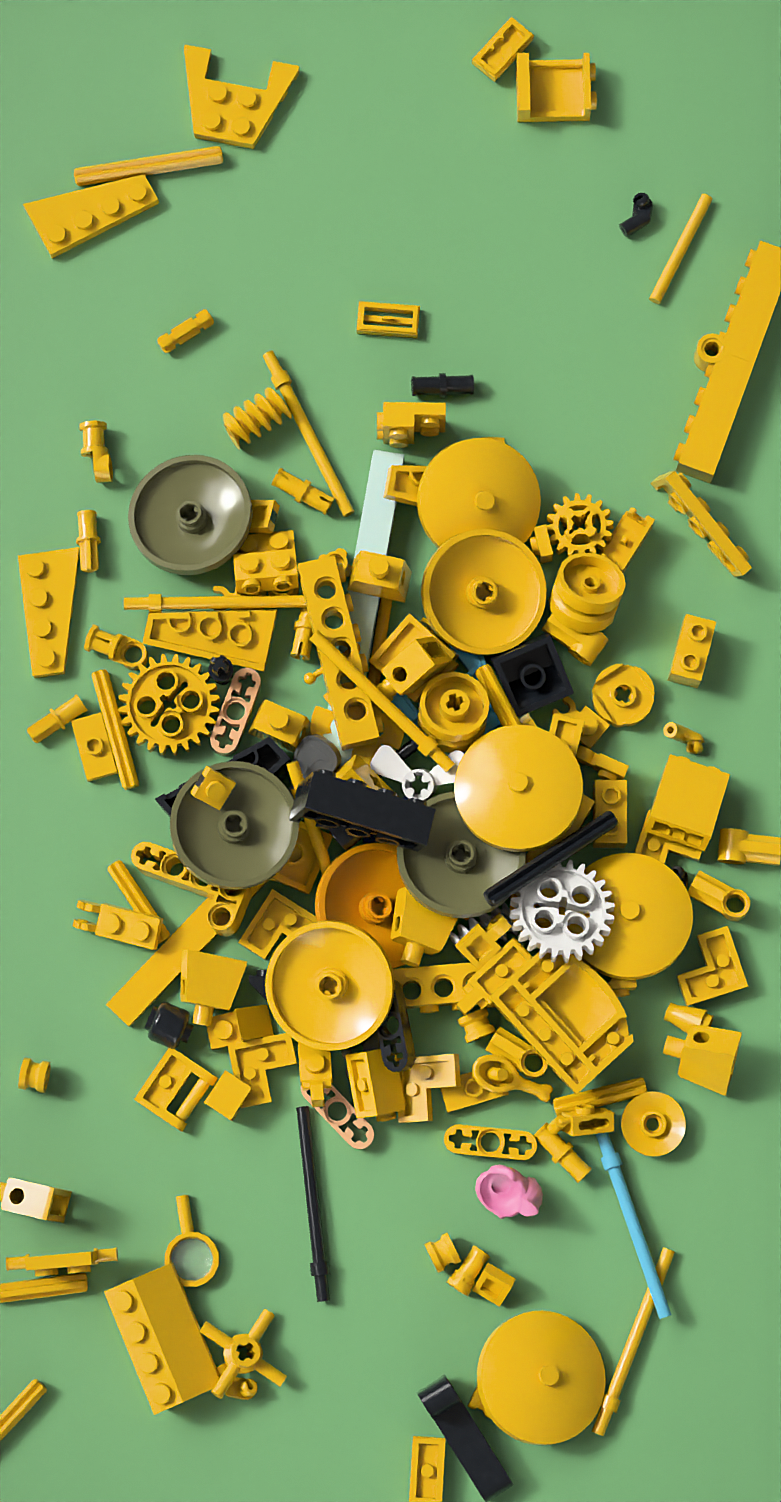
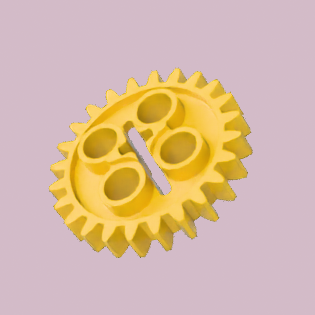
(146, 688)

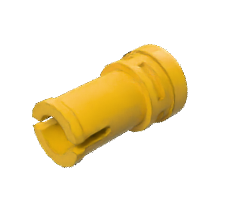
(464, 1277)

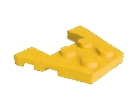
(232, 111)

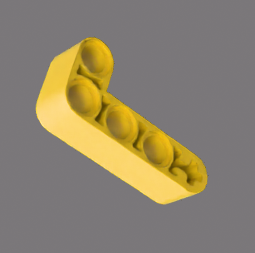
(221, 901)

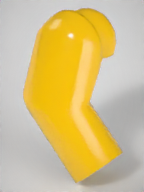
(685, 735)
(240, 1387)

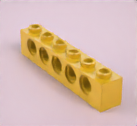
(313, 576)

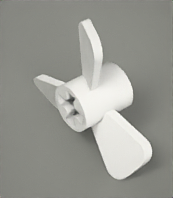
(390, 765)

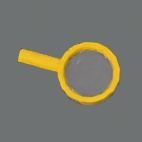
(191, 1252)

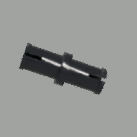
(442, 385)

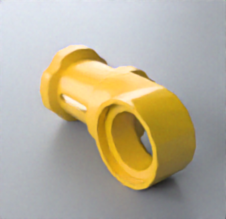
(95, 448)
(114, 646)

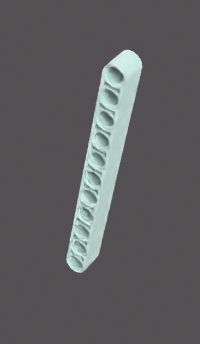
(373, 537)

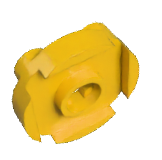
(618, 712)

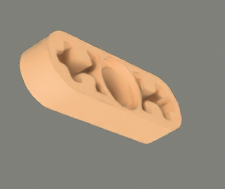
(235, 687)
(348, 1134)

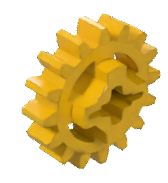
(586, 514)

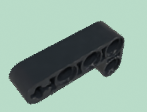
(465, 1438)

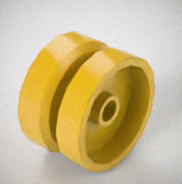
(587, 592)
(453, 711)

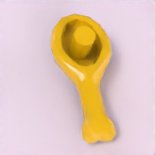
(500, 1076)

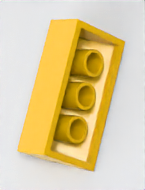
(163, 1338)

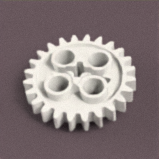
(557, 937)

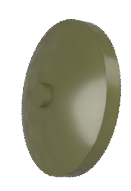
(190, 514)
(242, 840)
(454, 865)

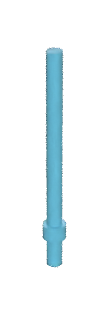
(611, 1161)

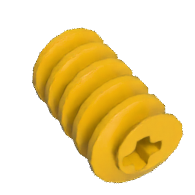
(255, 416)

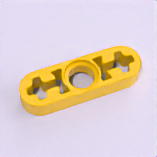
(513, 1152)

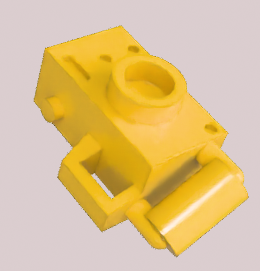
(583, 1121)

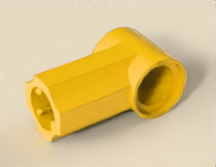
(580, 645)
(739, 847)
(715, 895)
(515, 1050)

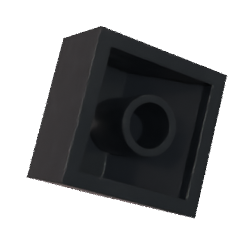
(532, 674)

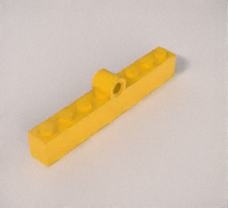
(731, 365)

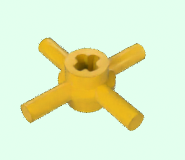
(255, 1352)

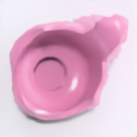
(508, 1192)

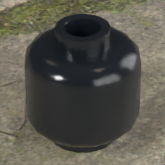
(169, 1025)

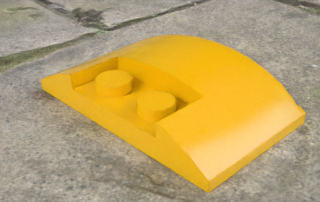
(566, 1016)

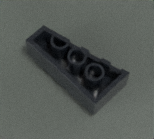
(362, 810)

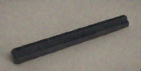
(550, 858)

